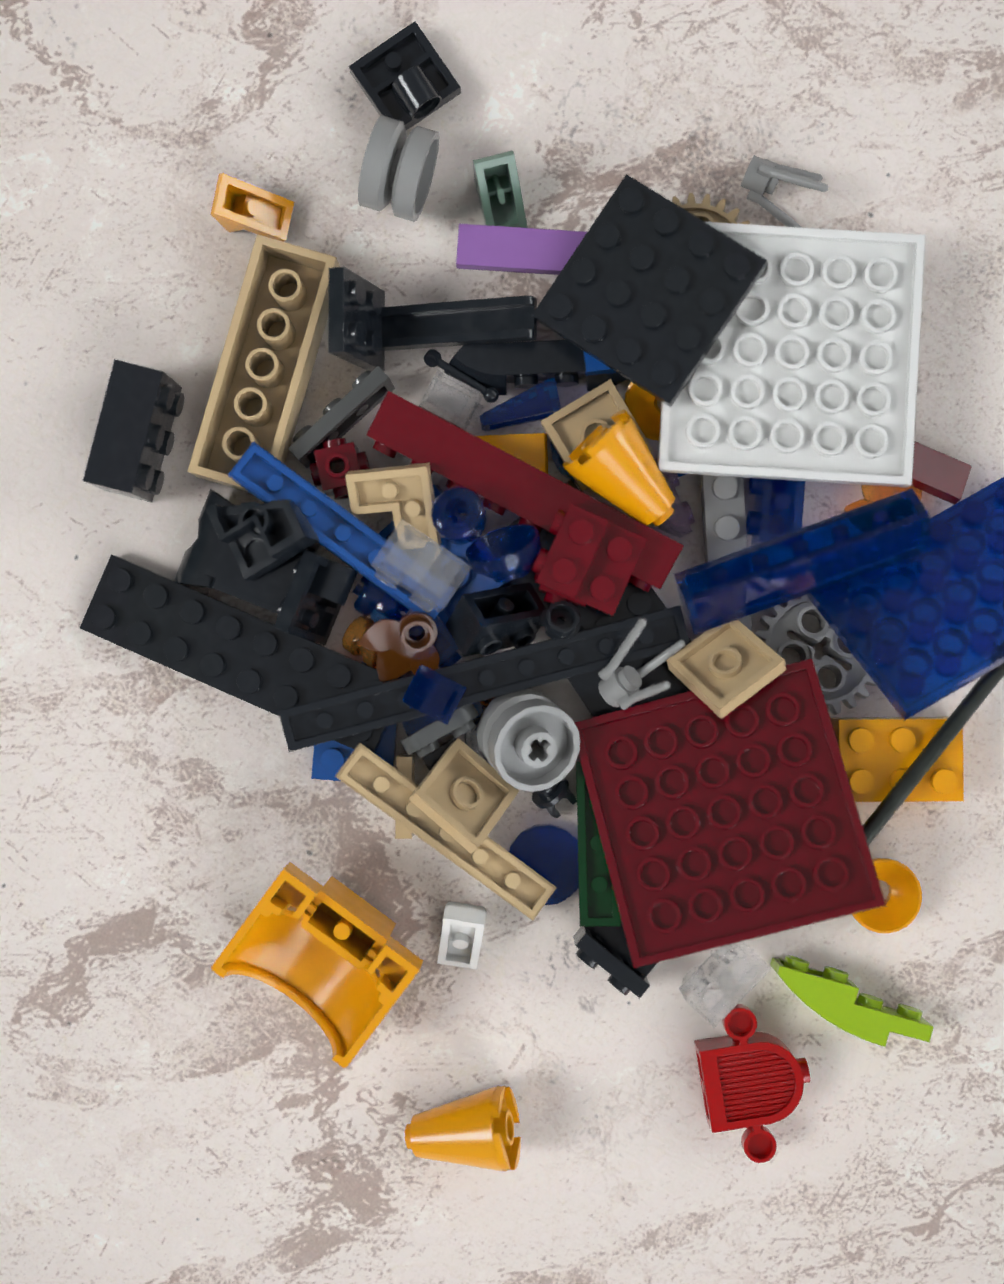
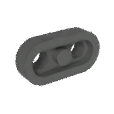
(425, 739)

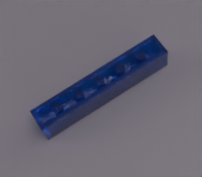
(804, 561)

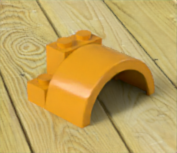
(324, 954)

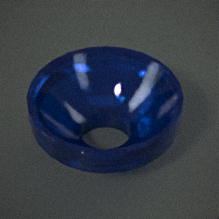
(505, 552)

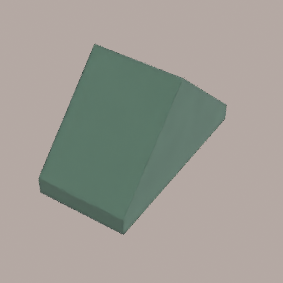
(499, 190)

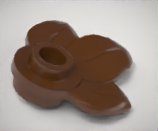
(398, 649)

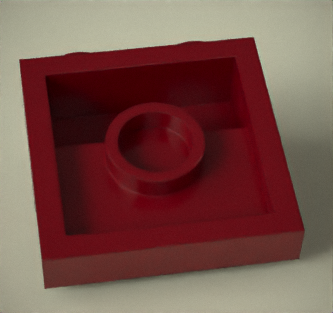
(589, 559)

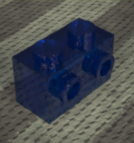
(776, 508)

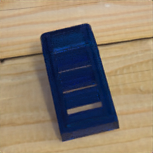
(526, 407)

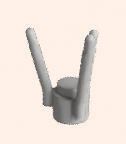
(763, 177)
(621, 684)

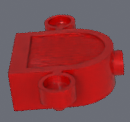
(749, 1082)

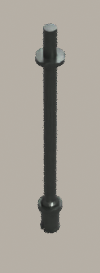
(931, 752)

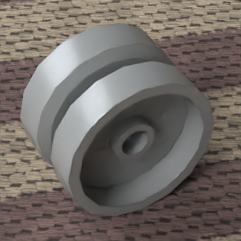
(398, 168)
(528, 740)

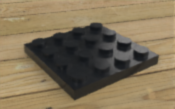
(649, 290)

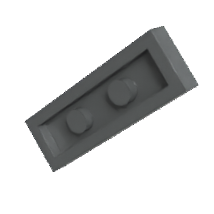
(342, 414)

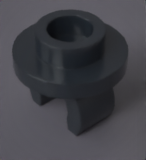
(549, 797)

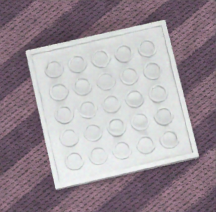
(811, 366)

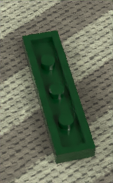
(596, 891)

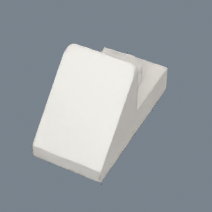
(461, 935)

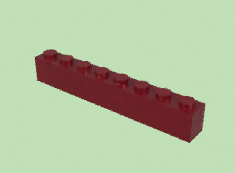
(505, 480)

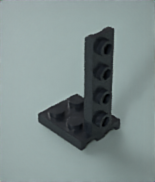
(364, 328)

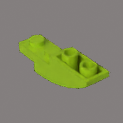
(835, 1000)

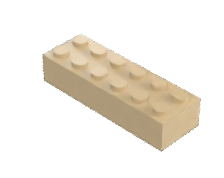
(265, 358)

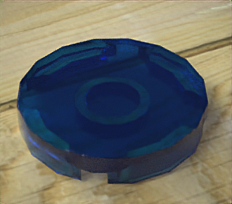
(553, 855)

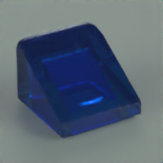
(433, 694)

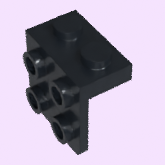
(610, 950)

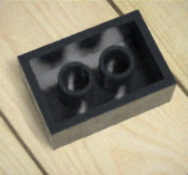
(134, 431)

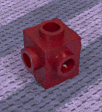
(332, 452)

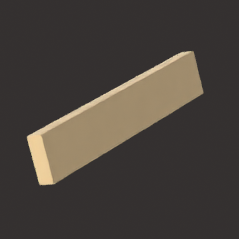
(489, 864)

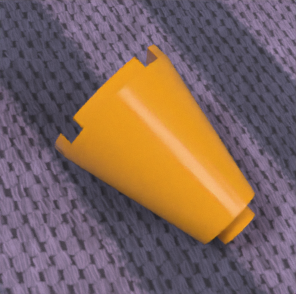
(623, 471)
(469, 1131)

